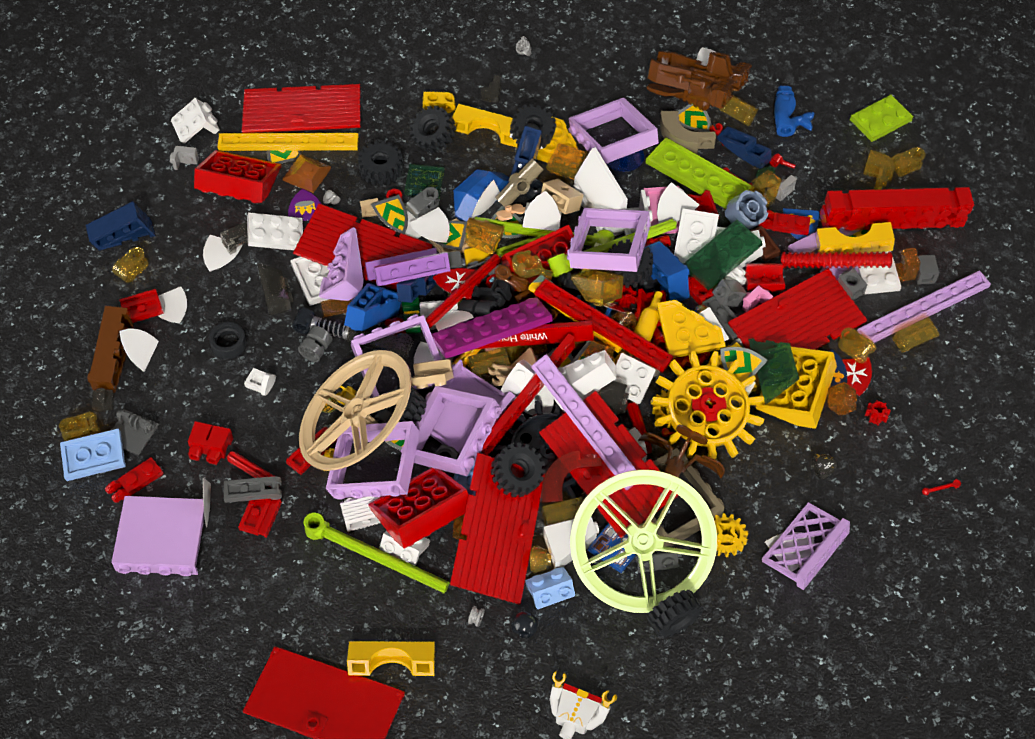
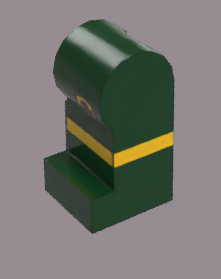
(409, 310)

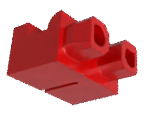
(209, 441)

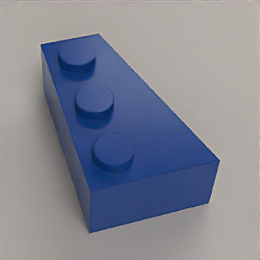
(669, 272)
(371, 307)

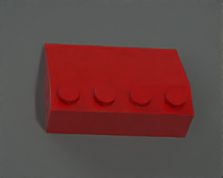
(236, 176)
(430, 504)

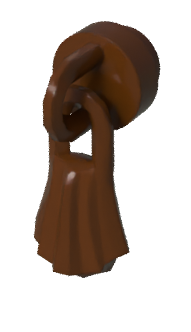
(520, 284)

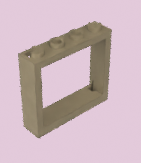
(702, 488)

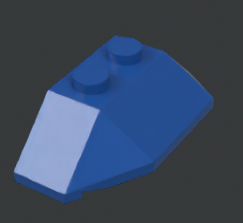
(471, 189)

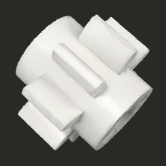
(737, 274)

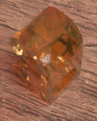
(909, 265)

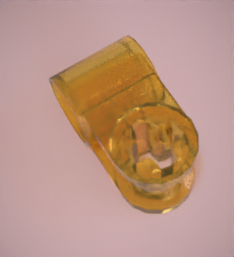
(908, 161)
(482, 238)
(128, 266)
(856, 344)
(79, 425)

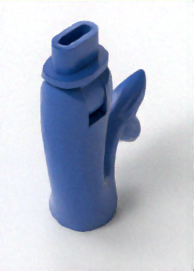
(783, 108)

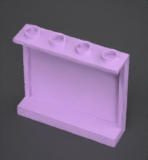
(459, 419)
(159, 536)

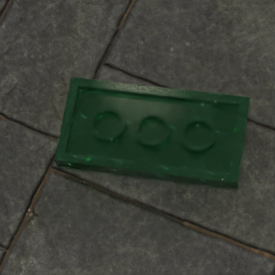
(722, 254)

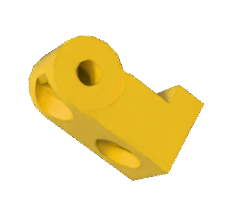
(441, 99)

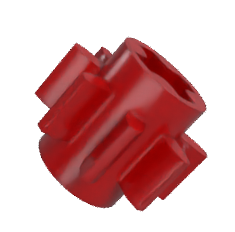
(628, 297)
(877, 412)

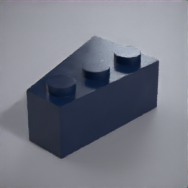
(119, 226)

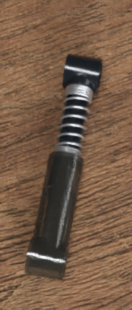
(399, 344)

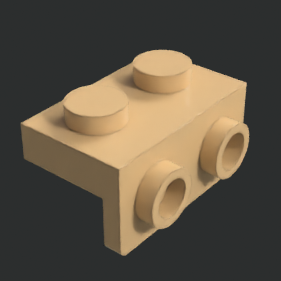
(432, 372)

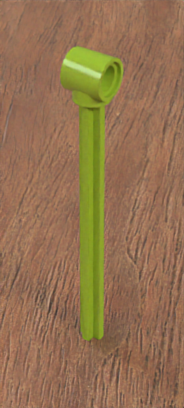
(600, 237)
(560, 264)
(325, 531)

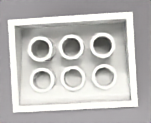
(599, 187)

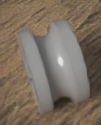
(476, 616)

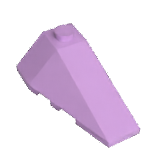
(345, 271)

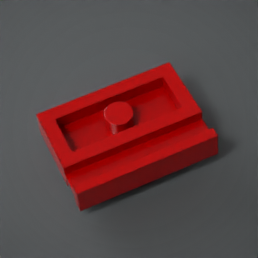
(142, 305)
(259, 516)

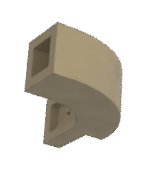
(673, 130)

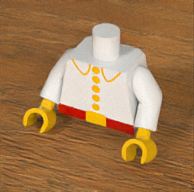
(576, 708)

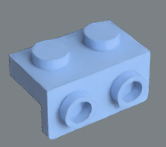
(550, 587)

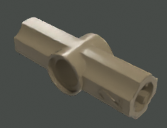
(525, 176)

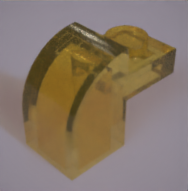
(879, 166)

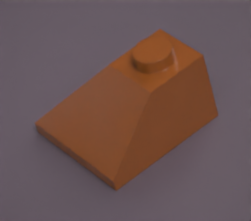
(306, 173)

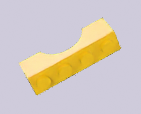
(471, 118)
(878, 238)
(368, 655)

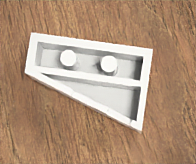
(589, 373)

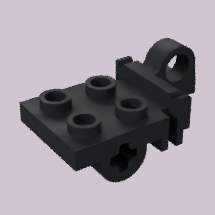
(487, 300)

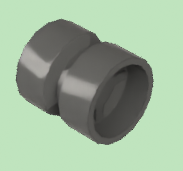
(315, 343)

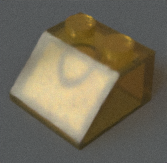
(599, 286)

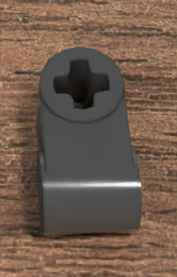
(422, 204)

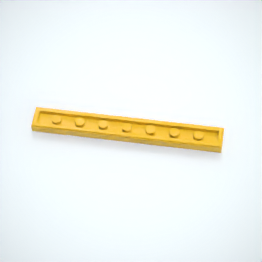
(287, 141)

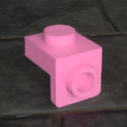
(755, 297)

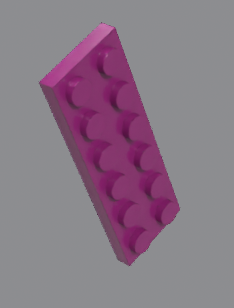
(491, 327)

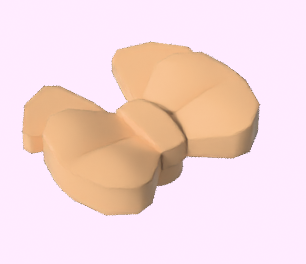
(509, 211)

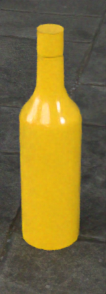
(648, 319)

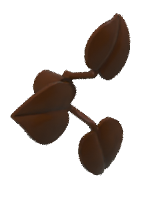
(675, 465)

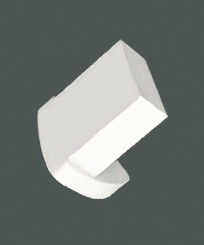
(260, 381)

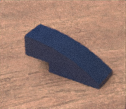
(745, 147)
(527, 148)
(410, 289)

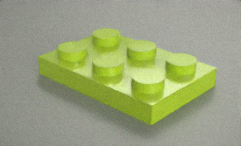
(881, 118)

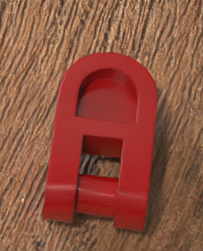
(696, 289)

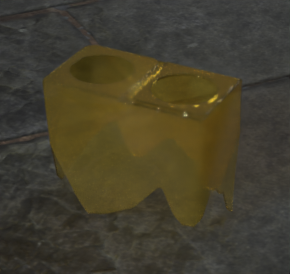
(765, 180)

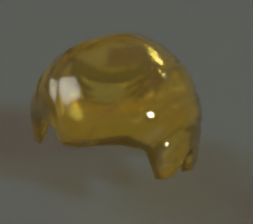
(529, 266)

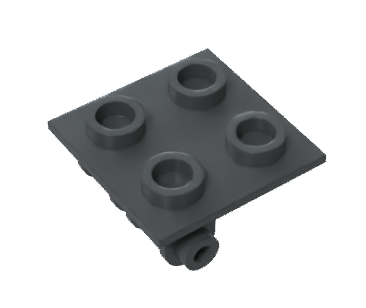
(134, 430)

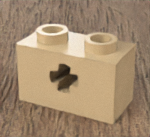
(565, 197)

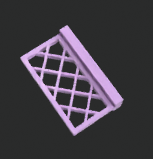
(822, 550)

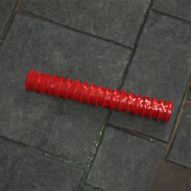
(837, 259)

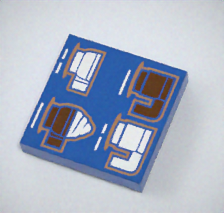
(607, 539)

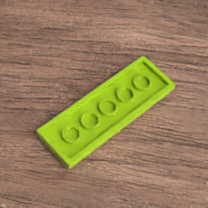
(696, 172)

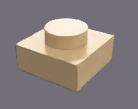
(366, 208)

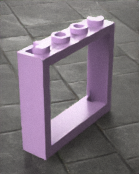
(646, 136)
(609, 218)
(395, 327)
(474, 443)
(375, 489)

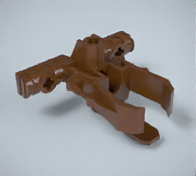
(696, 82)

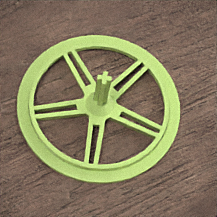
(642, 539)

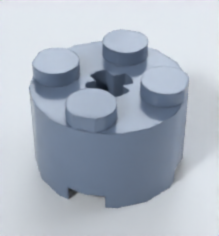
(747, 208)

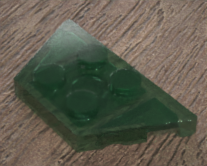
(778, 371)

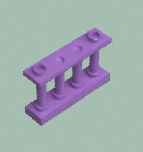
(407, 266)

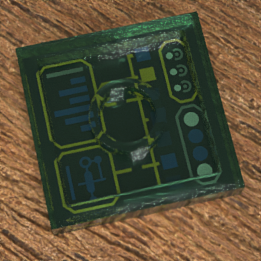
(422, 177)

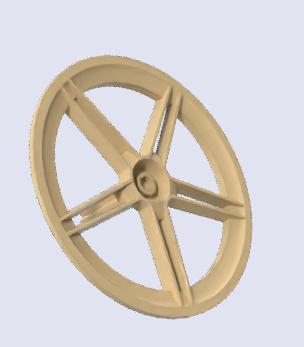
(356, 411)

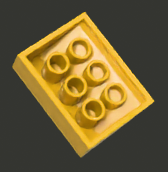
(805, 398)

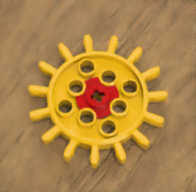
(707, 394)

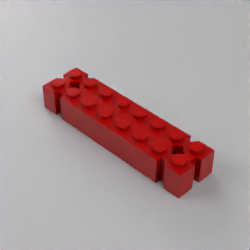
(899, 206)

